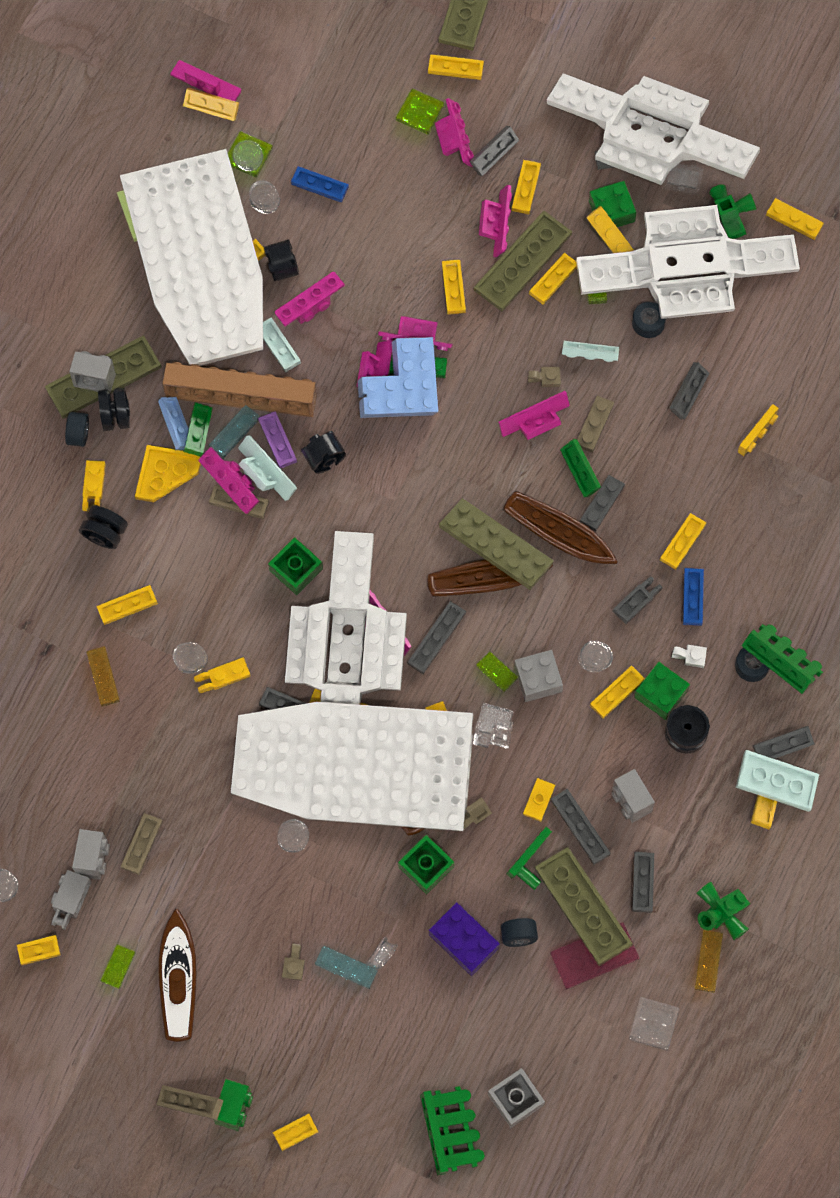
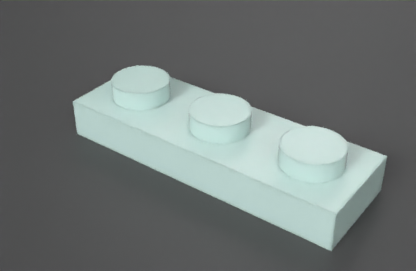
(279, 346)
(590, 351)

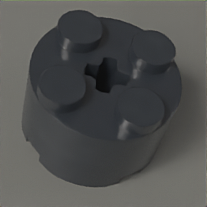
(281, 260)
(323, 452)

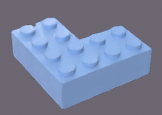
(412, 387)

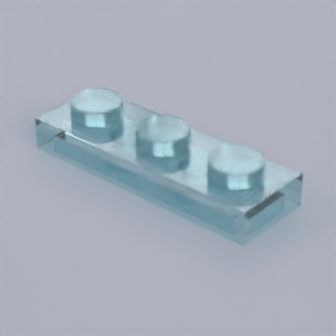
(234, 431)
(346, 967)

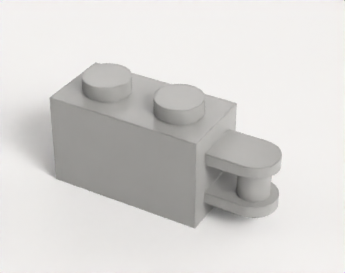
(69, 897)

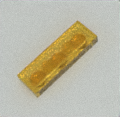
(103, 676)
(708, 961)

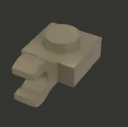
(548, 377)
(476, 812)
(293, 966)

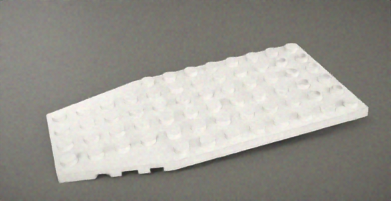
(198, 256)
(357, 763)

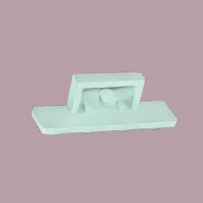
(264, 470)

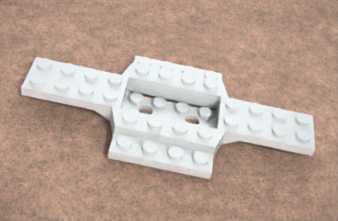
(644, 150)
(687, 237)
(349, 606)

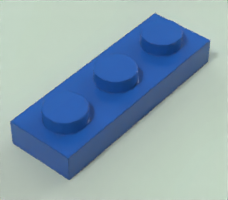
(319, 184)
(693, 596)

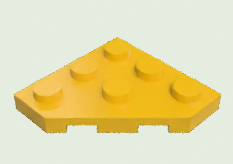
(164, 471)

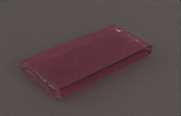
(578, 966)

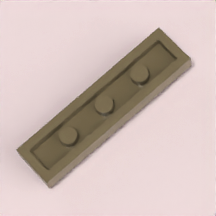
(189, 1102)

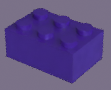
(464, 939)

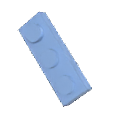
(174, 420)

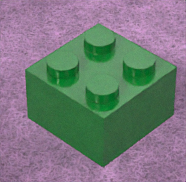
(616, 203)
(295, 566)
(662, 690)
(426, 864)
(235, 1100)

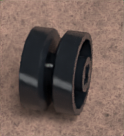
(117, 409)
(103, 527)
(687, 740)

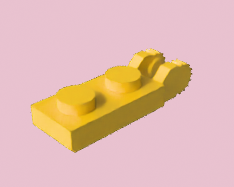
(93, 482)
(223, 675)

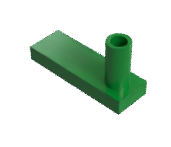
(518, 867)

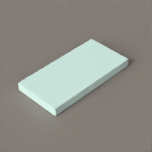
(777, 780)

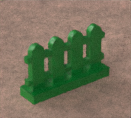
(774, 658)
(438, 1141)

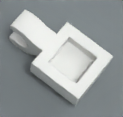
(693, 655)

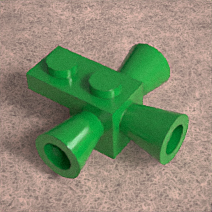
(730, 210)
(723, 911)

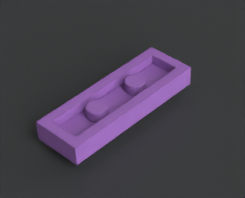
(277, 440)

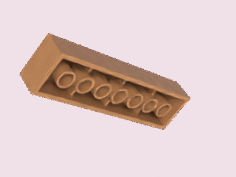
(240, 389)

